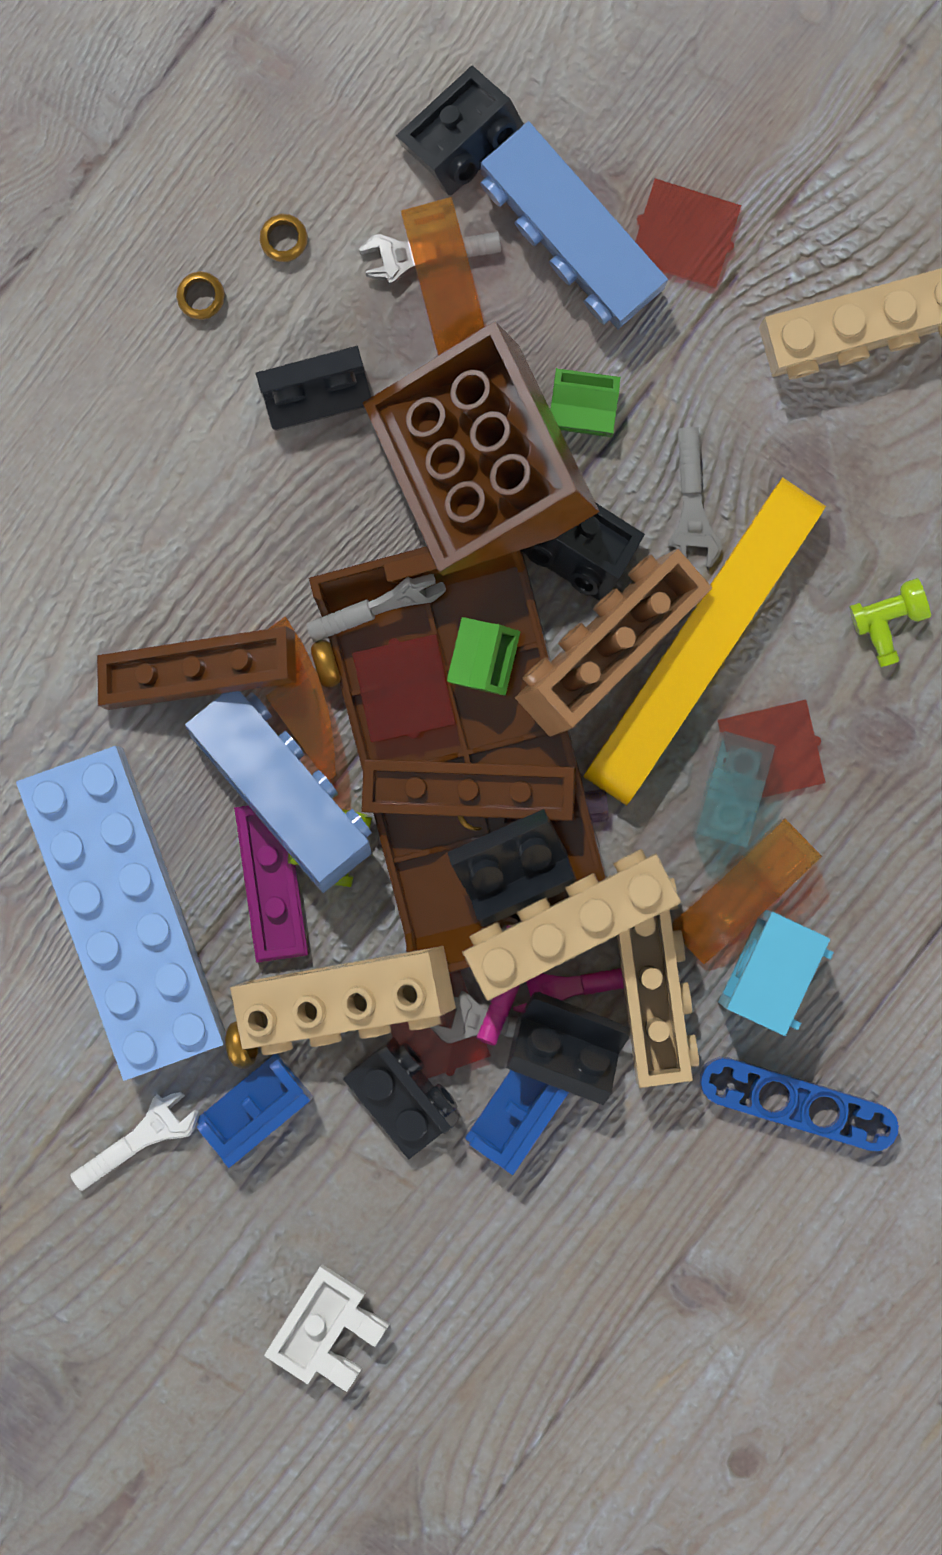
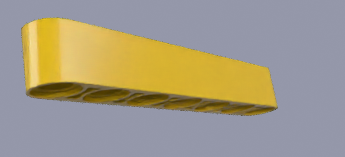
(704, 641)

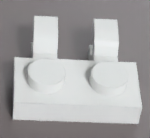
(315, 1325)

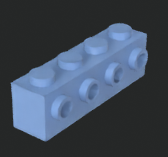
(572, 226)
(279, 788)

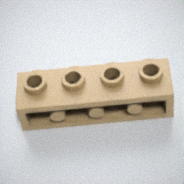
(853, 325)
(572, 926)
(343, 999)
(657, 1001)

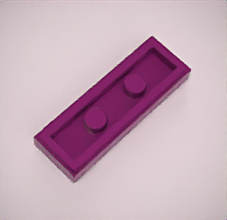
(270, 891)

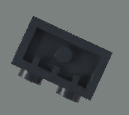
(461, 129)
(314, 388)
(591, 553)
(513, 867)
(567, 1047)
(403, 1097)

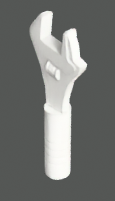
(156, 1126)

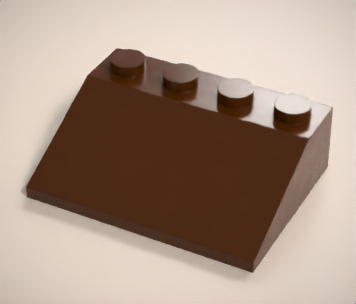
(479, 453)

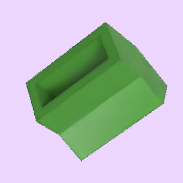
(585, 402)
(483, 656)

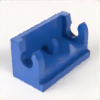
(253, 1109)
(514, 1119)

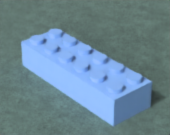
(122, 912)

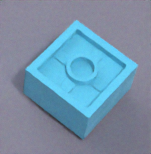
(774, 972)

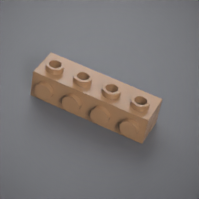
(613, 643)

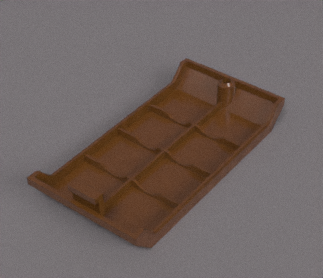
(486, 731)

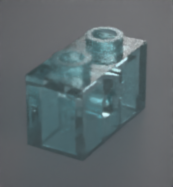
(733, 789)

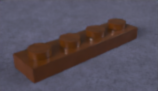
(197, 668)
(467, 789)

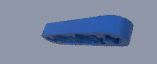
(800, 1097)

